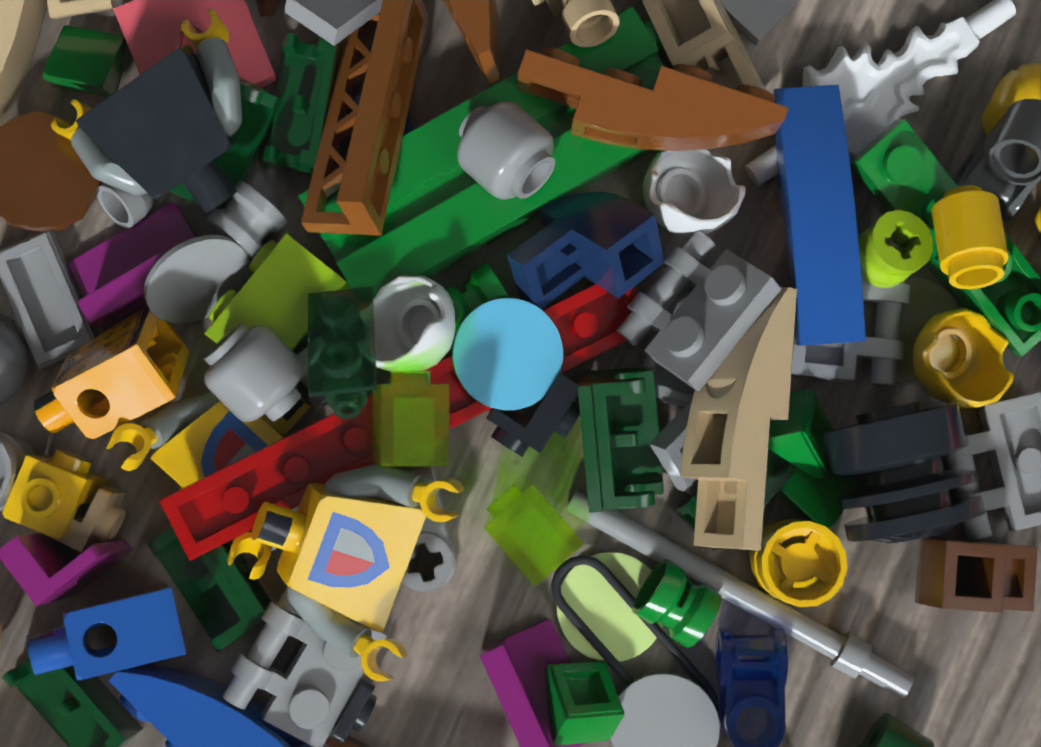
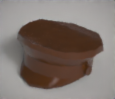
(42, 176)

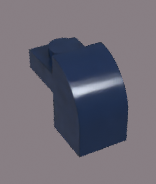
(590, 238)

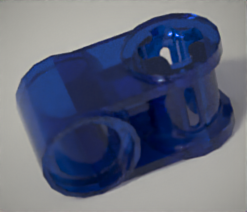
(752, 683)

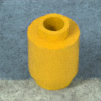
(970, 237)

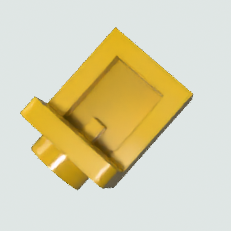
(51, 492)

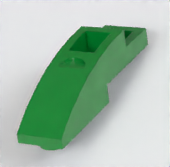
(912, 180)

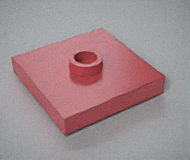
(155, 31)

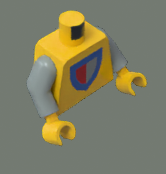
(200, 438)
(351, 552)

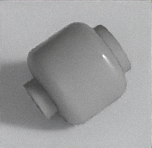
(505, 150)
(253, 373)

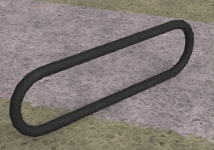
(629, 599)

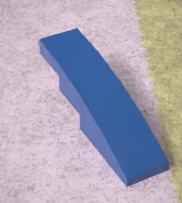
(819, 216)

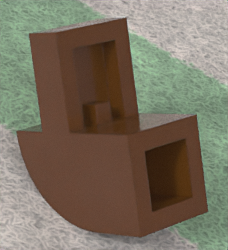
(975, 575)

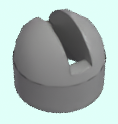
(122, 206)

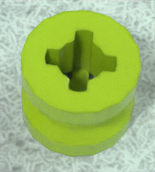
(881, 262)

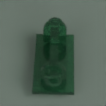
(342, 348)

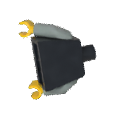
(166, 123)

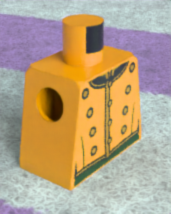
(116, 377)

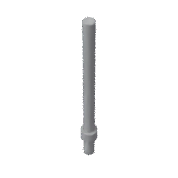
(846, 652)

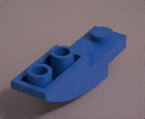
(192, 710)

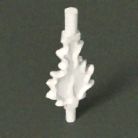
(880, 92)

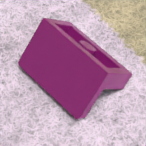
(116, 270)
(51, 570)
(518, 678)

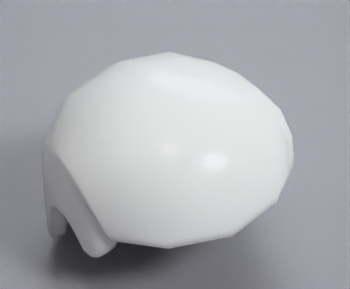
(691, 191)
(412, 324)

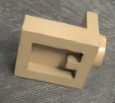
(99, 523)

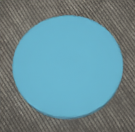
(507, 354)

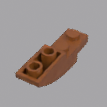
(678, 115)

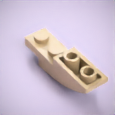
(730, 429)

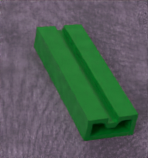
(445, 215)

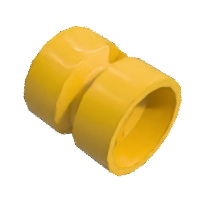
(799, 562)

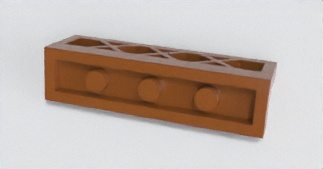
(374, 124)

